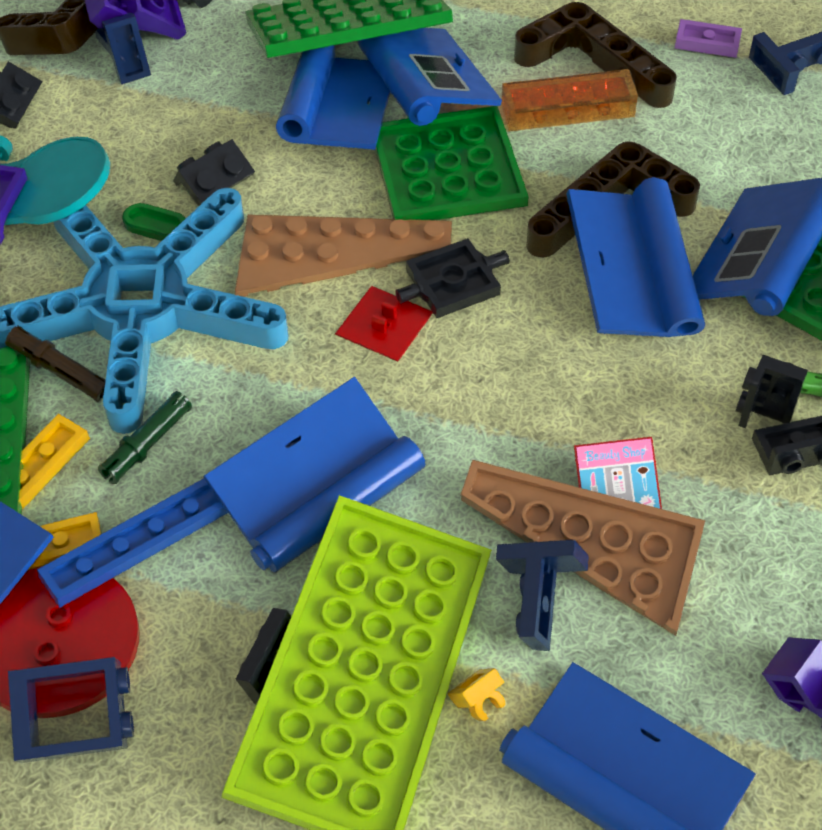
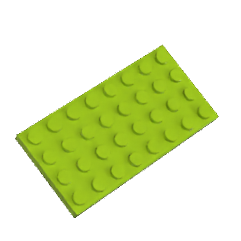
(360, 674)

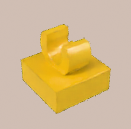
(476, 689)

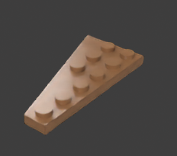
(313, 249)
(633, 548)

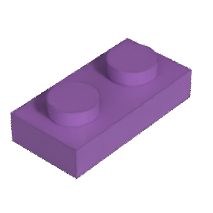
(708, 38)

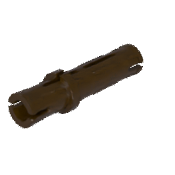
(45, 355)

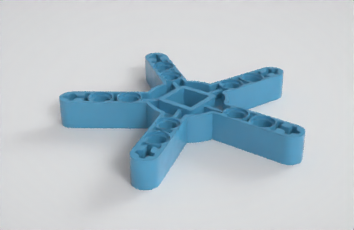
(138, 323)

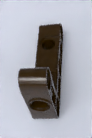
(607, 45)

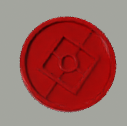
(42, 634)

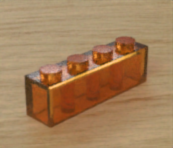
(569, 100)

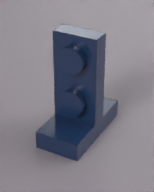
(124, 44)
(785, 62)
(539, 567)

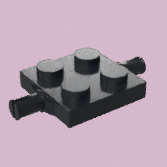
(452, 277)

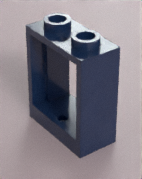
(25, 718)

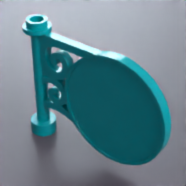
(59, 179)

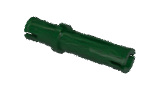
(135, 447)

